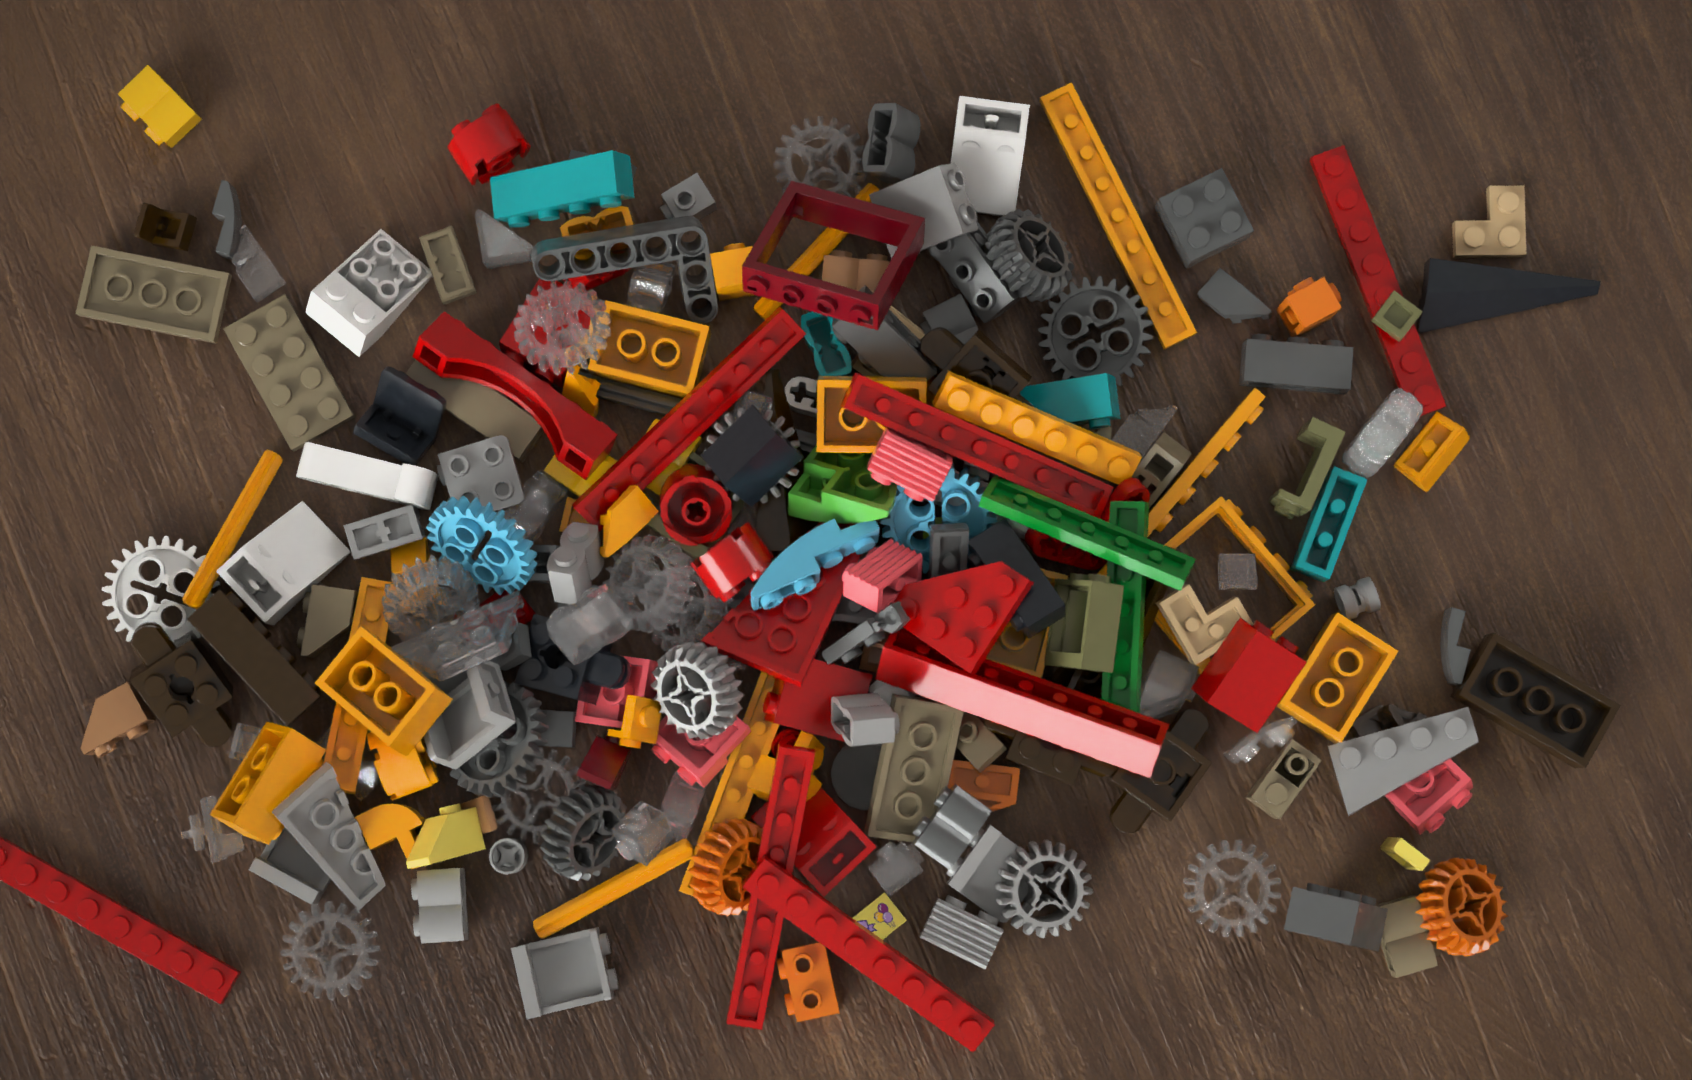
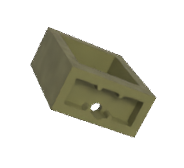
(1090, 626)

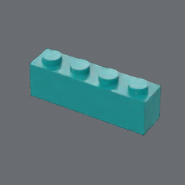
(562, 188)

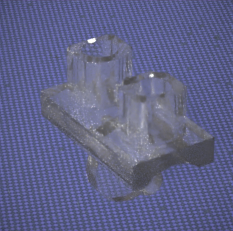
(219, 845)

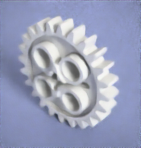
(172, 563)

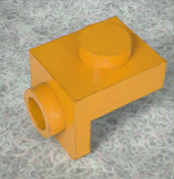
(639, 722)

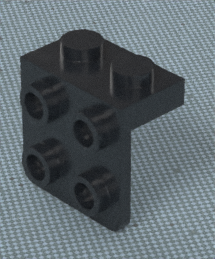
(402, 418)

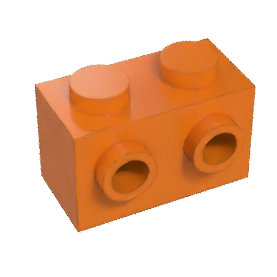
(1309, 305)
(809, 981)

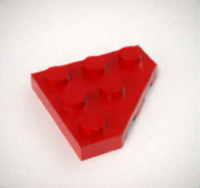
(964, 610)

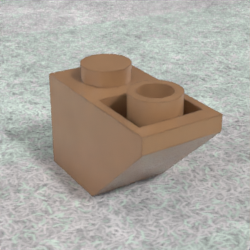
(113, 718)

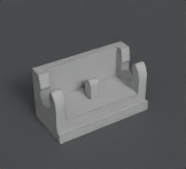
(384, 531)

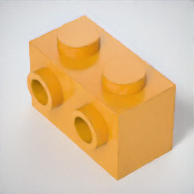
(728, 271)

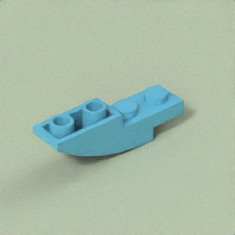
(799, 564)

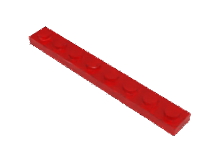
(1373, 272)
(692, 414)
(976, 445)
(116, 922)
(762, 923)
(868, 953)

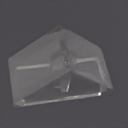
(499, 244)

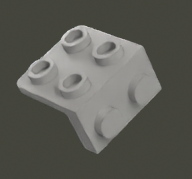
(482, 472)
(978, 871)

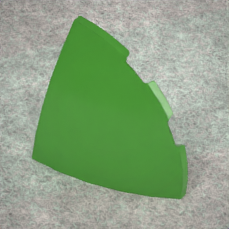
(839, 489)

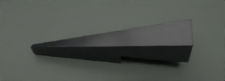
(1473, 292)

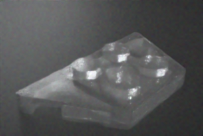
(465, 640)

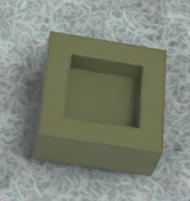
(1396, 316)

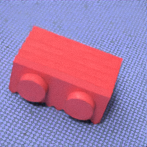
(909, 464)
(881, 575)

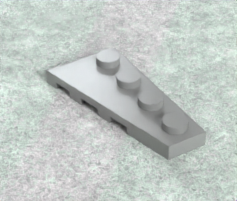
(1392, 757)
(325, 827)

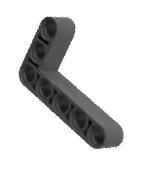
(637, 255)

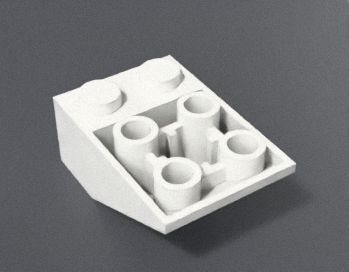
(990, 152)
(368, 292)
(283, 563)

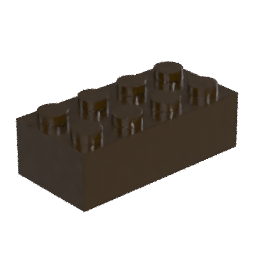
(253, 658)
(1535, 700)

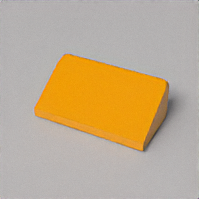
(1432, 451)

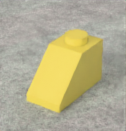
(447, 836)

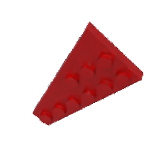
(787, 636)

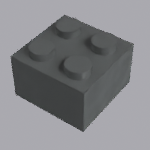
(1203, 218)
(1336, 916)

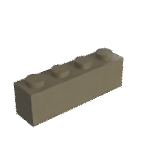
(483, 409)

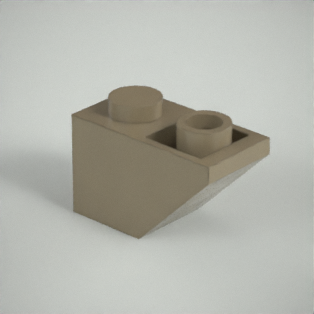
(327, 620)
(1283, 779)

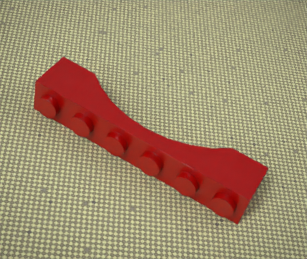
(459, 353)

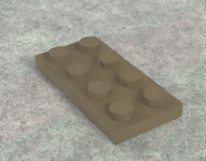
(153, 294)
(289, 372)
(912, 767)

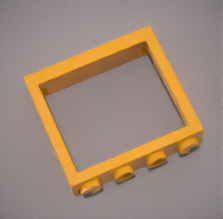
(1253, 542)

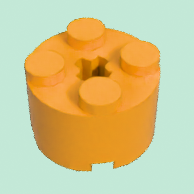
(400, 773)

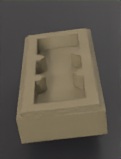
(447, 265)
(977, 742)

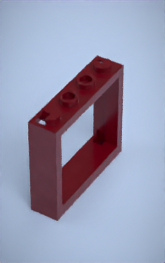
(842, 214)

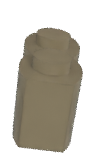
(1404, 941)

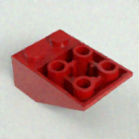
(828, 842)

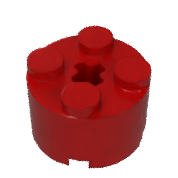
(487, 145)
(700, 524)
(732, 561)

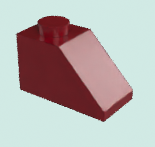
(604, 762)

